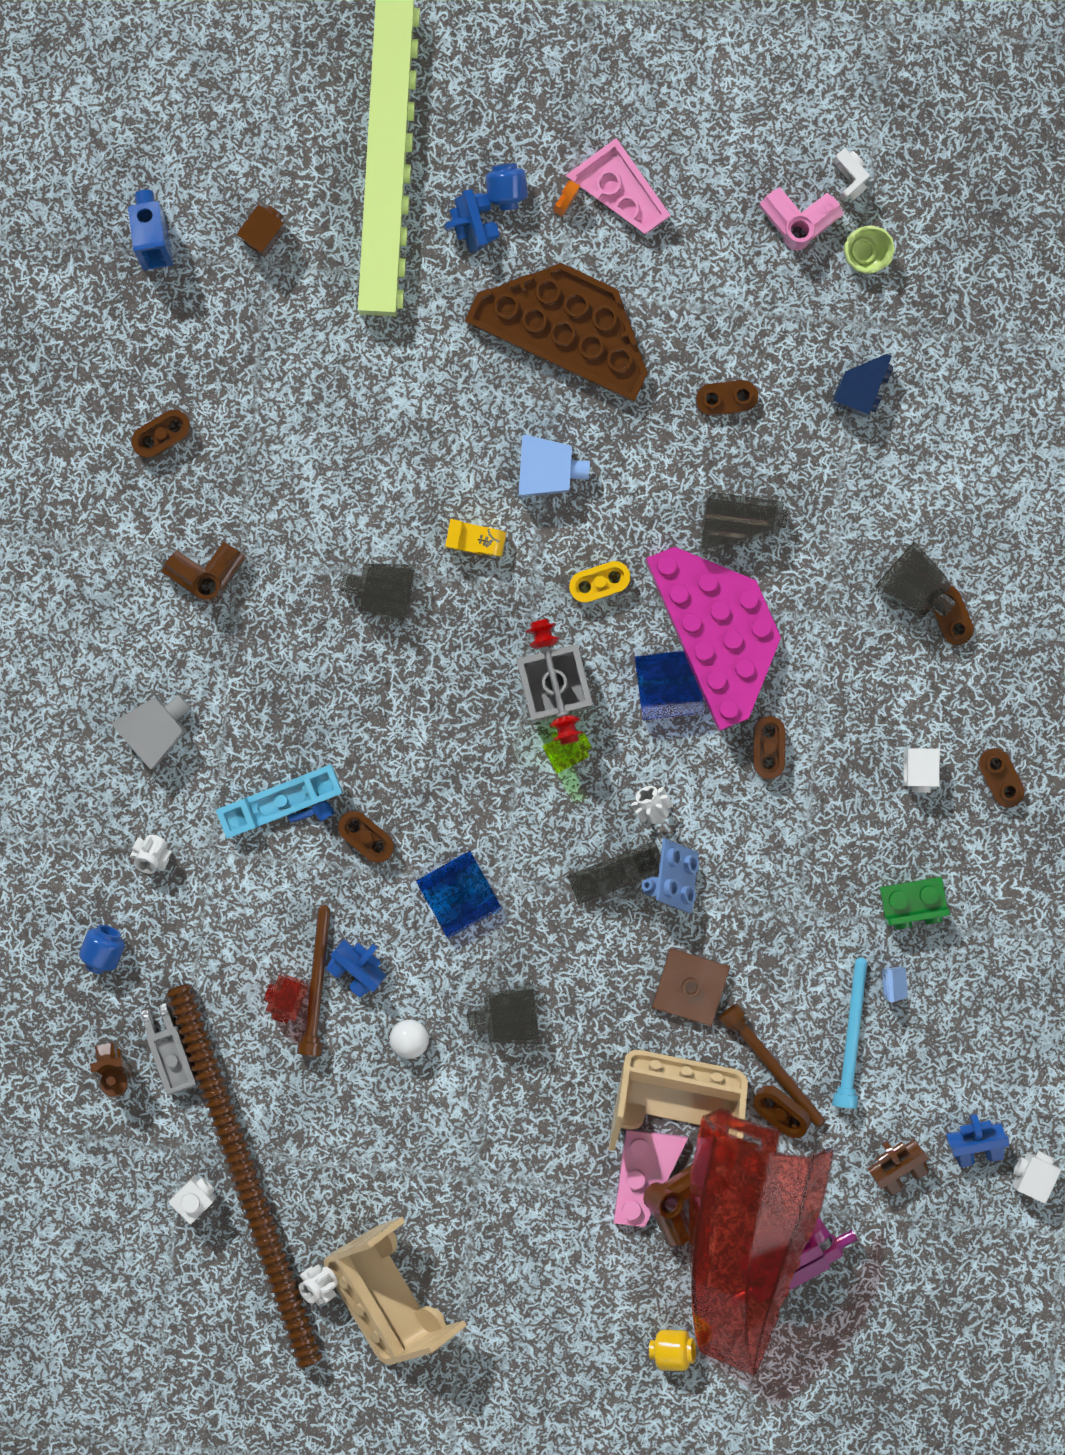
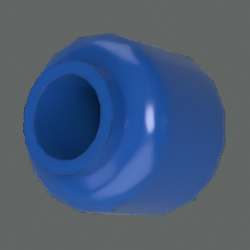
(506, 186)
(102, 949)

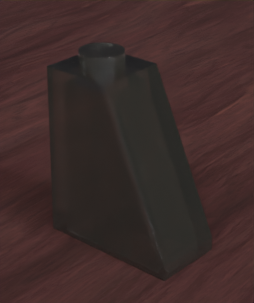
(738, 521)

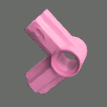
(813, 220)

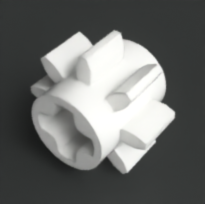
(652, 804)
(150, 854)
(318, 1284)

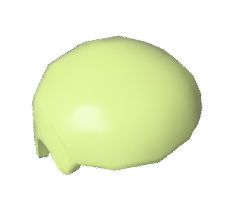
(869, 249)

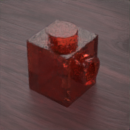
(286, 998)

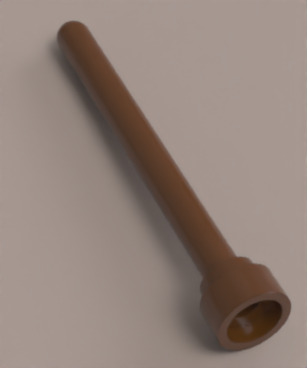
(735, 1020)
(310, 1042)

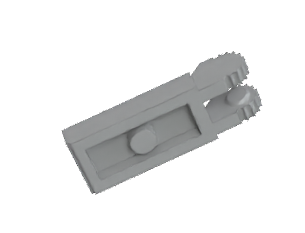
(169, 1052)

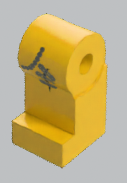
(475, 539)

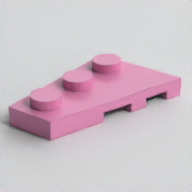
(621, 187)
(645, 1160)

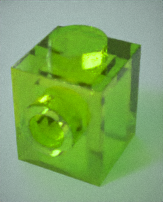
(568, 755)

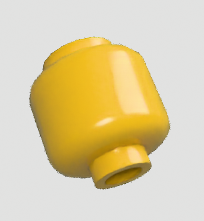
(673, 1350)

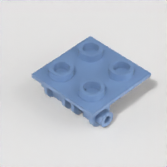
(676, 877)

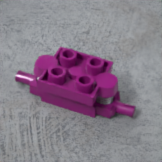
(820, 1252)

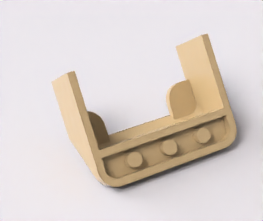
(674, 1091)
(383, 1301)

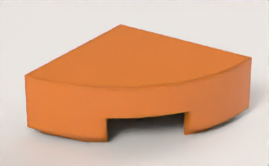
(568, 195)

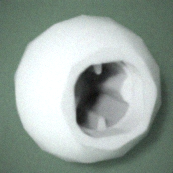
(409, 1039)

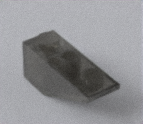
(615, 872)

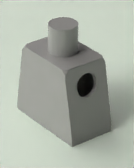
(153, 728)

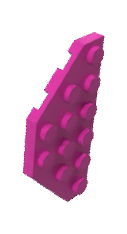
(720, 628)

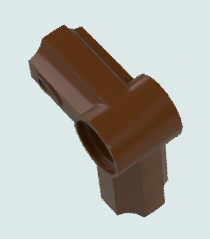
(192, 576)
(667, 1203)

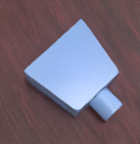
(548, 467)

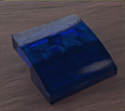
(667, 686)
(459, 894)

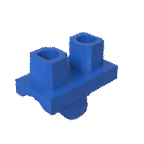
(468, 223)
(360, 964)
(977, 1138)

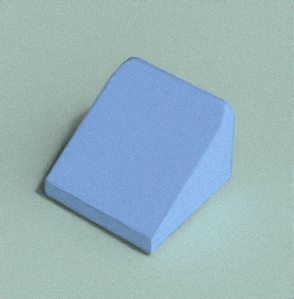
(894, 983)

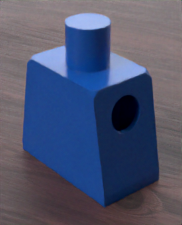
(149, 232)

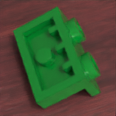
(914, 902)

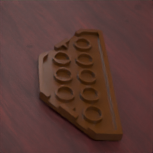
(567, 323)

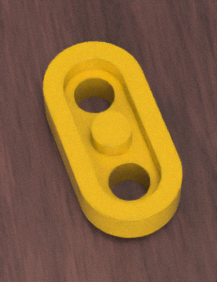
(599, 581)

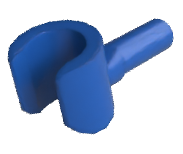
(321, 810)

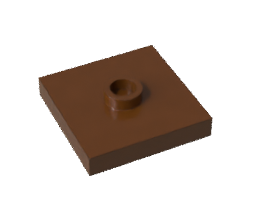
(690, 986)

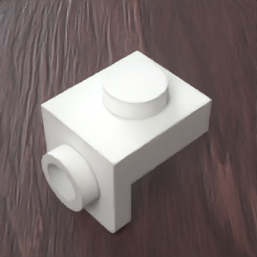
(852, 168)

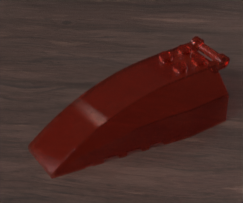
(747, 1233)

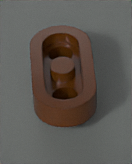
(727, 398)
(160, 432)
(957, 615)
(769, 747)
(1000, 778)
(366, 836)
(781, 1111)

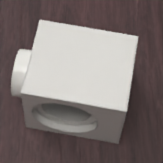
(921, 769)

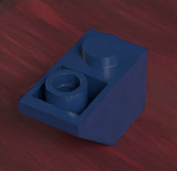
(860, 386)

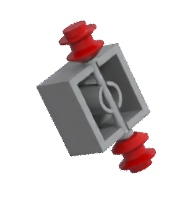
(554, 683)

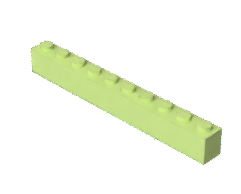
(387, 157)

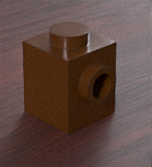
(262, 229)

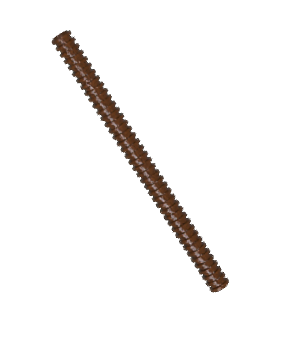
(244, 1176)

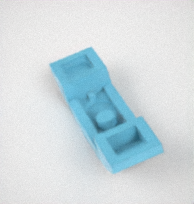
(279, 801)

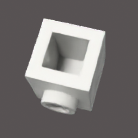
(1036, 1175)
(193, 1198)

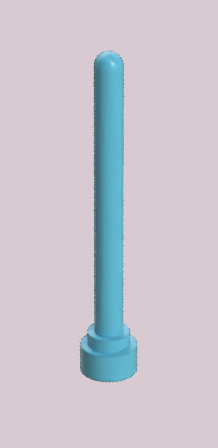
(846, 1094)

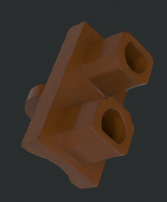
(111, 1070)
(898, 1162)

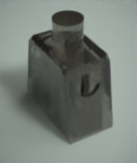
(916, 584)
(382, 589)
(508, 1016)

